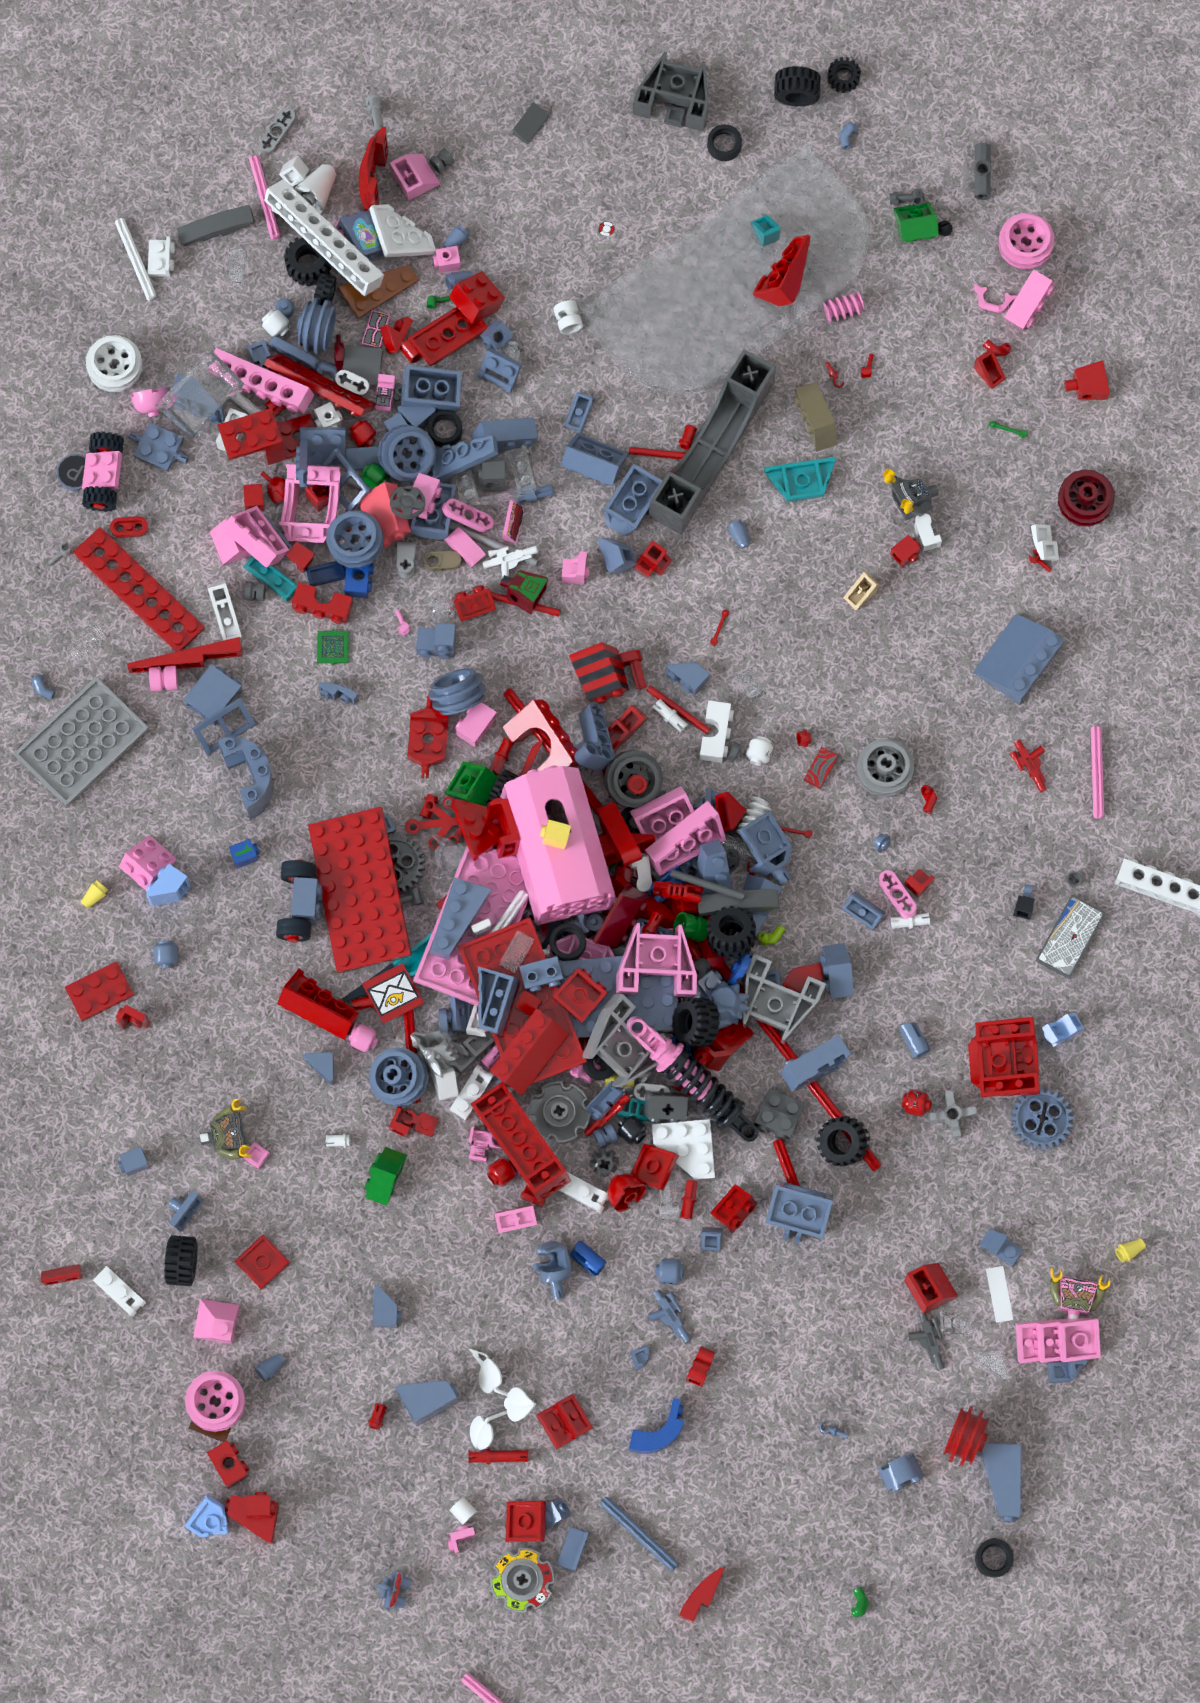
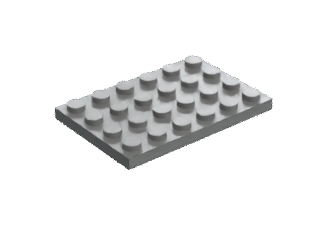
(81, 741)

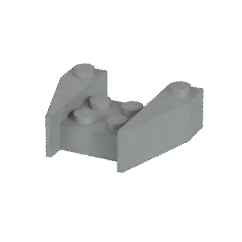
(778, 1004)
(616, 1044)

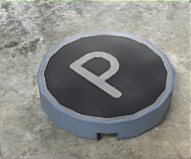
(71, 471)

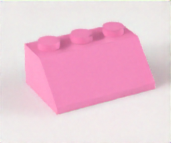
(662, 813)

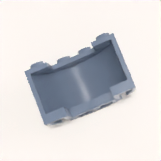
(240, 750)

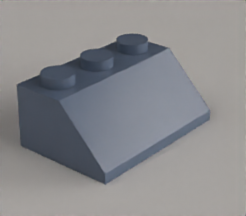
(594, 459)

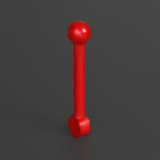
(714, 641)
(808, 834)

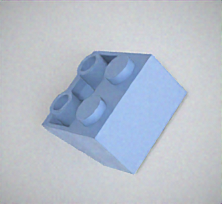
(168, 887)

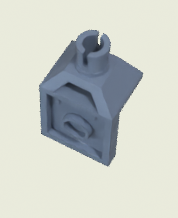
(768, 847)

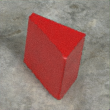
(527, 1003)

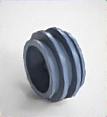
(316, 325)
(390, 447)
(361, 553)
(457, 691)
(382, 1074)

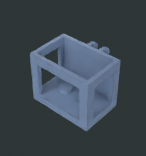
(799, 1210)

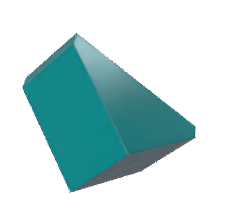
(766, 230)

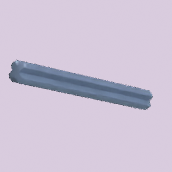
(639, 1533)

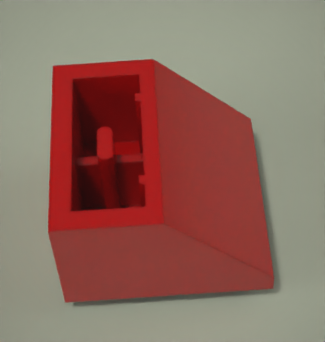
(930, 1287)

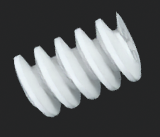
(756, 809)

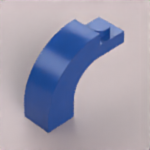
(652, 1442)

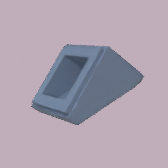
(711, 1239)

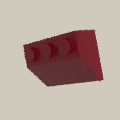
(621, 917)

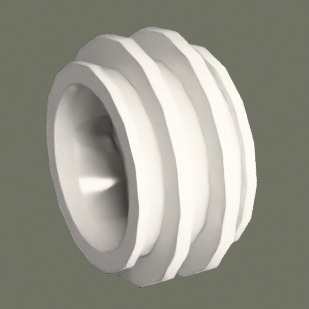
(116, 379)

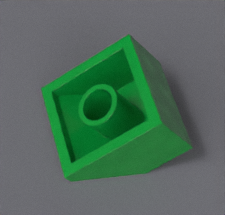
(916, 222)
(472, 784)

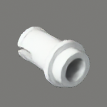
(338, 1140)

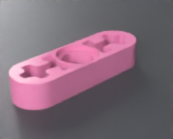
(476, 515)
(897, 902)

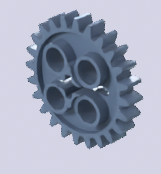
(1057, 1123)

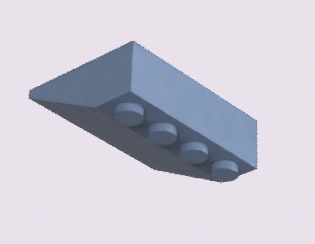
(1019, 657)

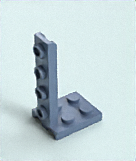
(315, 448)

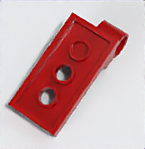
(433, 345)

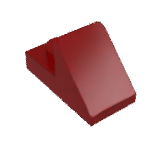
(394, 336)

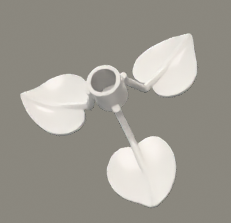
(516, 1403)

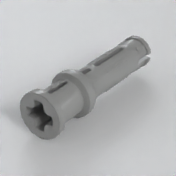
(375, 111)

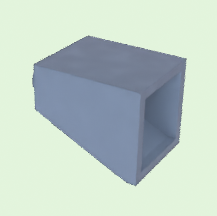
(427, 1399)

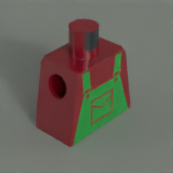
(525, 589)

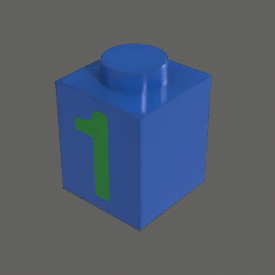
(244, 853)

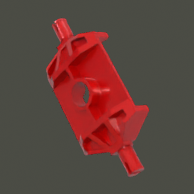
(422, 723)

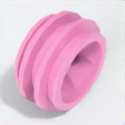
(1021, 255)
(194, 1398)

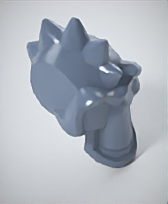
(729, 1003)

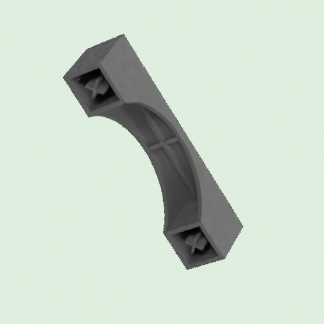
(731, 415)

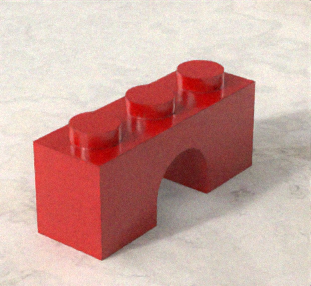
(337, 609)

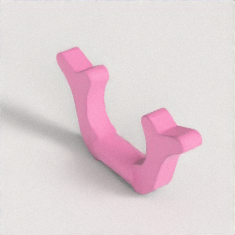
(989, 306)

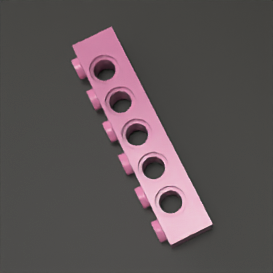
(300, 396)

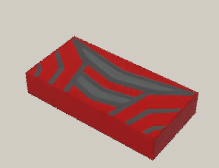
(820, 767)

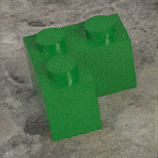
(384, 1175)

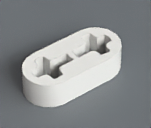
(350, 386)
(648, 1088)

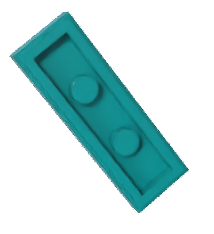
(272, 577)

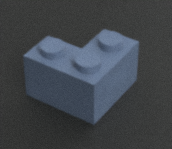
(436, 641)
(838, 970)

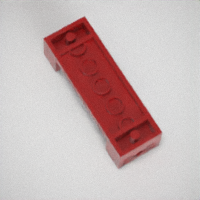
(521, 1142)

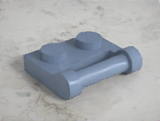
(502, 365)

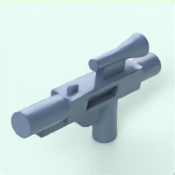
(668, 1316)

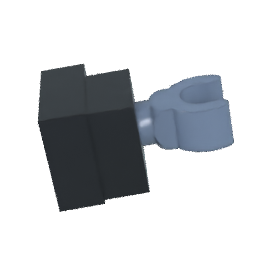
(1024, 904)

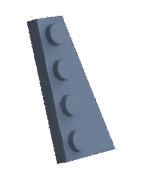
(457, 458)

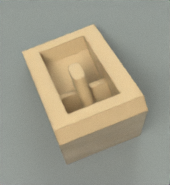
(861, 591)

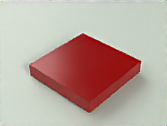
(654, 1166)
(262, 1262)
(525, 1521)

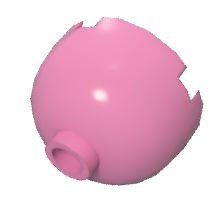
(146, 400)

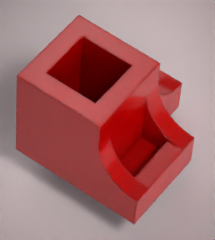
(653, 559)

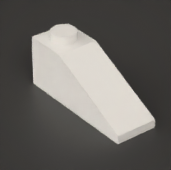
(224, 610)

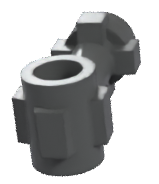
(916, 197)
(416, 897)

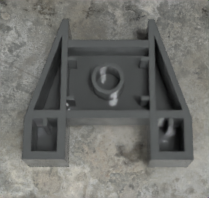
(677, 86)

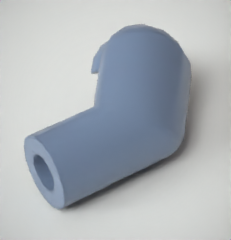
(327, 367)

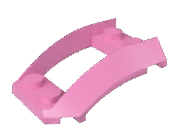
(302, 530)

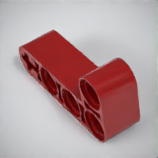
(618, 833)

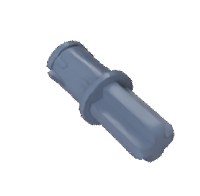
(537, 494)

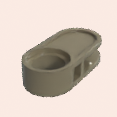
(446, 560)

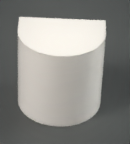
(463, 1511)

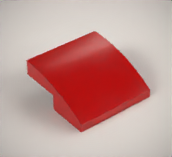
(564, 1421)

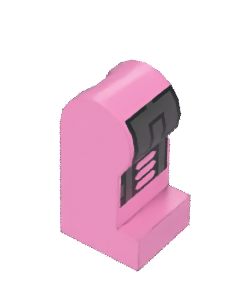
(385, 392)

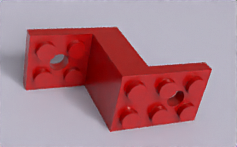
(263, 435)

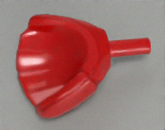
(275, 488)

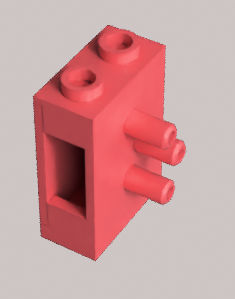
(378, 505)

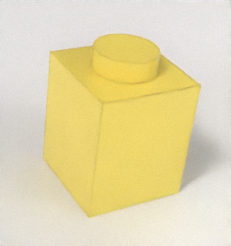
(555, 834)

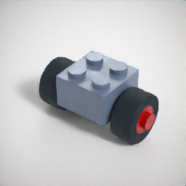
(305, 901)

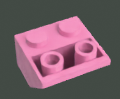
(413, 175)

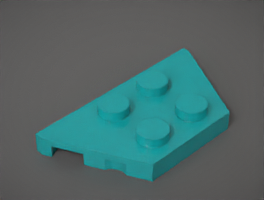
(801, 479)

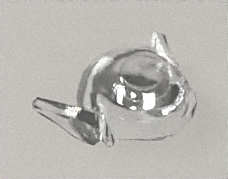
(447, 855)

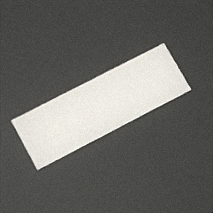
(999, 1294)

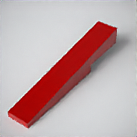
(191, 657)

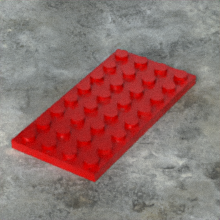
(359, 890)
(487, 953)

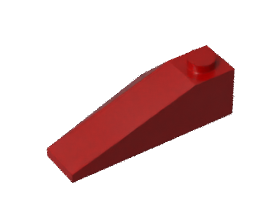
(786, 275)

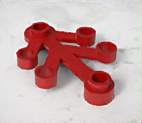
(444, 822)

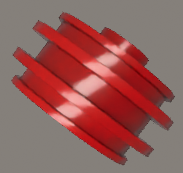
(967, 1436)

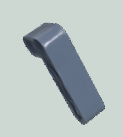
(598, 749)

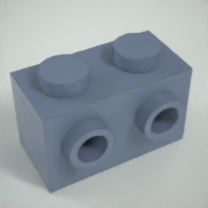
(541, 974)

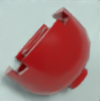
(624, 1190)

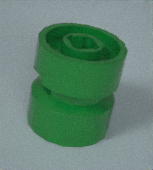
(693, 926)

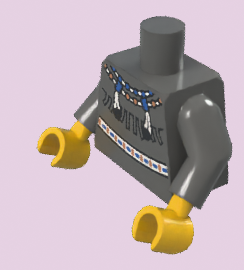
(910, 495)

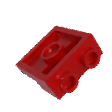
(580, 994)

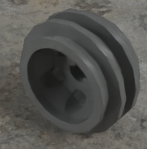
(618, 764)

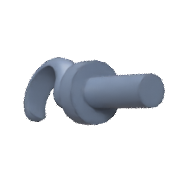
(834, 1431)

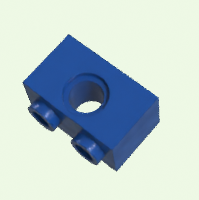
(356, 587)

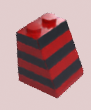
(600, 672)

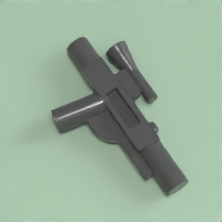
(927, 1339)

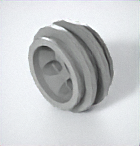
(888, 749)

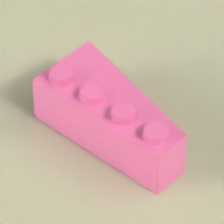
(685, 839)

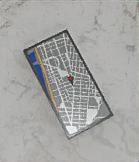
(1070, 936)

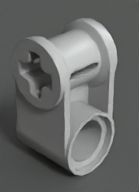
(406, 557)

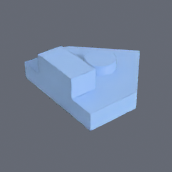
(208, 1518)

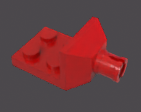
(726, 1044)

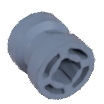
(605, 1136)

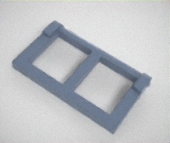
(350, 472)
(218, 716)

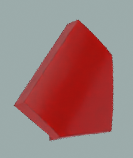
(798, 976)

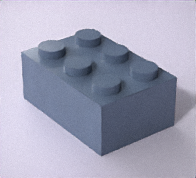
(431, 388)

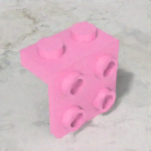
(145, 861)

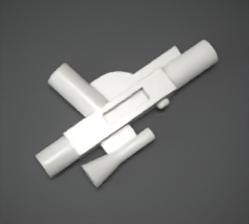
(510, 560)

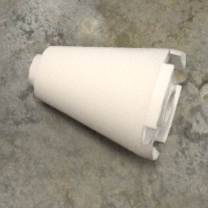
(317, 187)

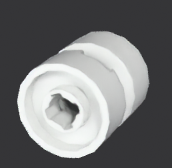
(568, 317)

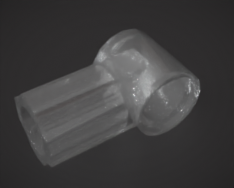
(668, 1202)

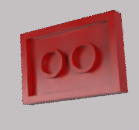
(99, 991)

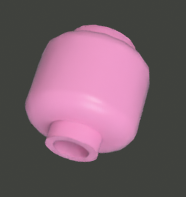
(363, 1038)

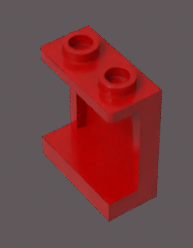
(510, 841)

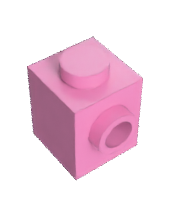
(447, 259)

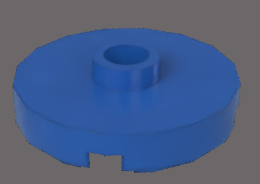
(739, 969)

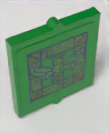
(332, 646)

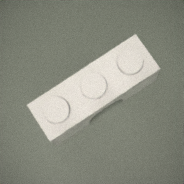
(714, 747)

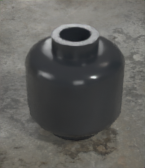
(632, 1130)

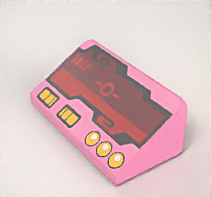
(513, 522)

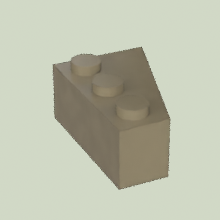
(816, 416)

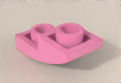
(465, 546)

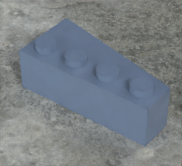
(460, 910)

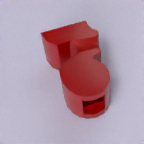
(701, 1365)

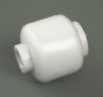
(275, 323)

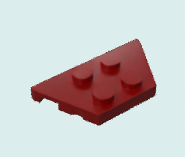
(479, 833)

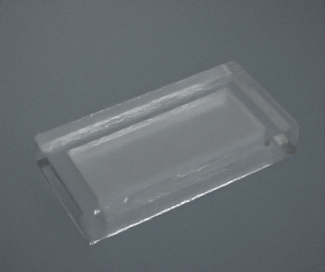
(516, 952)

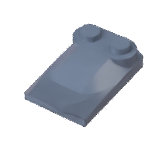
(631, 500)
(438, 523)

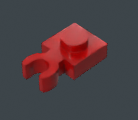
(423, 1123)

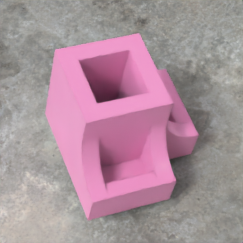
(575, 569)

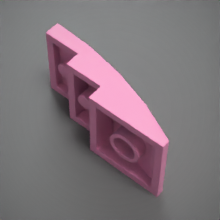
(1058, 1340)

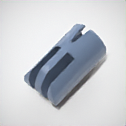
(914, 1039)

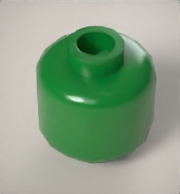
(373, 475)

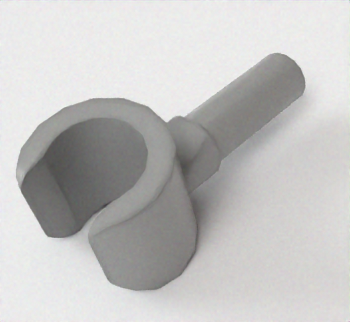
(61, 553)

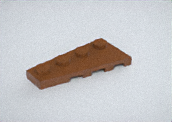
(392, 284)

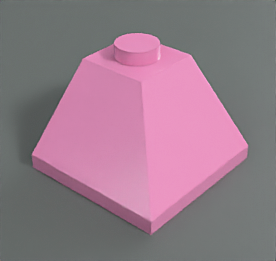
(216, 1321)

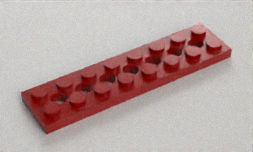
(139, 577)

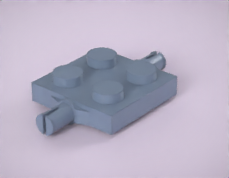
(158, 447)

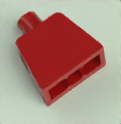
(1089, 382)

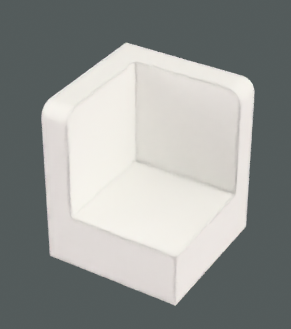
(294, 171)

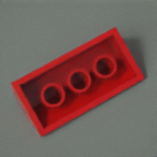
(529, 1052)

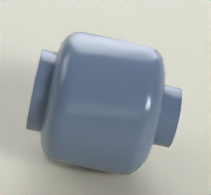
(165, 954)
(669, 1271)

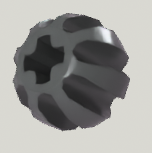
(601, 1167)

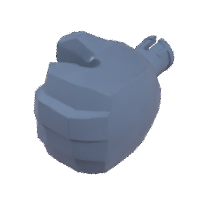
(556, 1268)

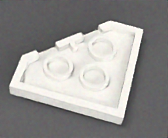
(399, 235)
(691, 1142)

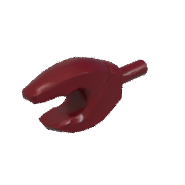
(338, 353)

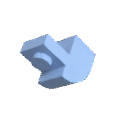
(1063, 1029)

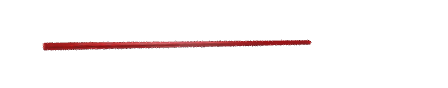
(771, 1031)

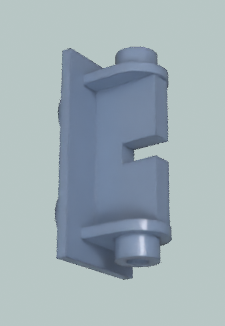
(600, 1104)

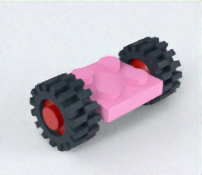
(102, 471)

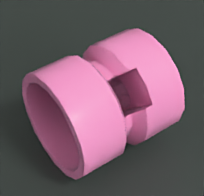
(163, 678)

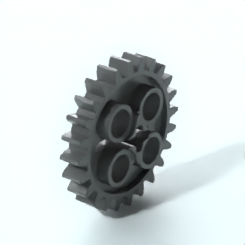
(406, 851)

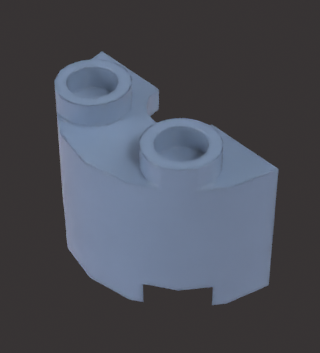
(901, 1471)

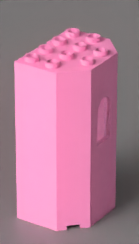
(558, 879)

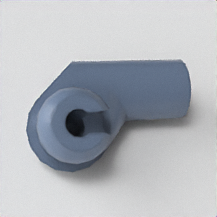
(848, 129)
(40, 689)

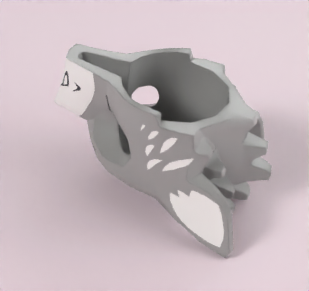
(439, 1055)

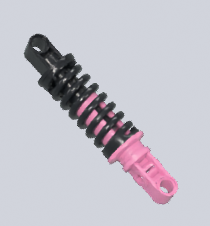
(694, 1080)

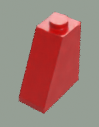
(261, 1527)

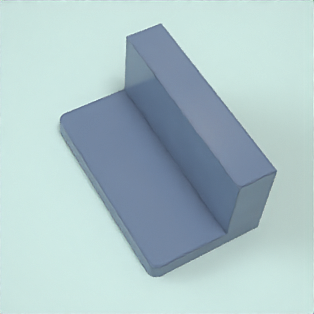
(573, 1549)

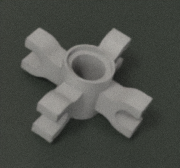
(950, 1106)

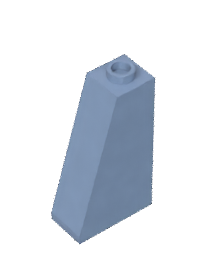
(1003, 1473)

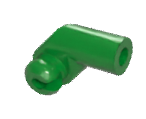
(862, 1603)

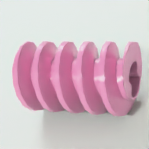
(843, 307)

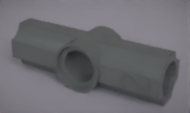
(982, 181)

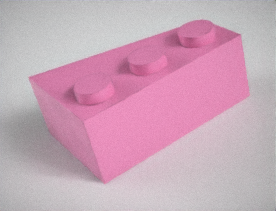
(1029, 300)
(256, 536)

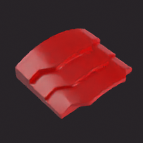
(375, 155)
(1005, 1058)

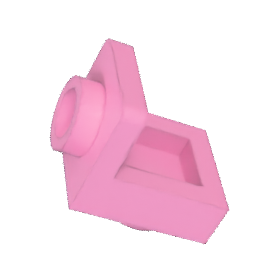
(462, 1533)

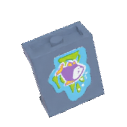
(362, 233)

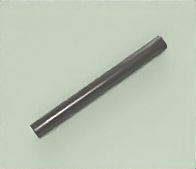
(707, 884)

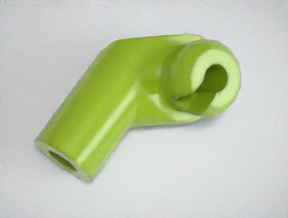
(771, 938)

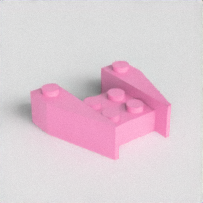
(657, 956)

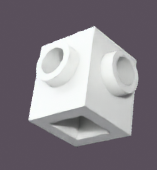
(327, 416)

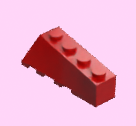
(317, 1005)

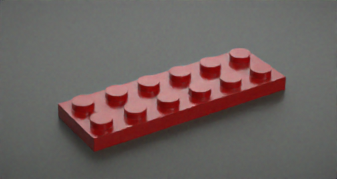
(321, 385)

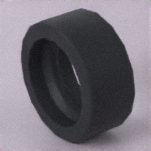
(721, 155)
(441, 415)
(570, 928)
(979, 1560)

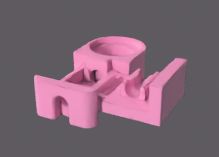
(481, 1141)

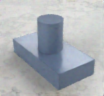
(184, 1210)

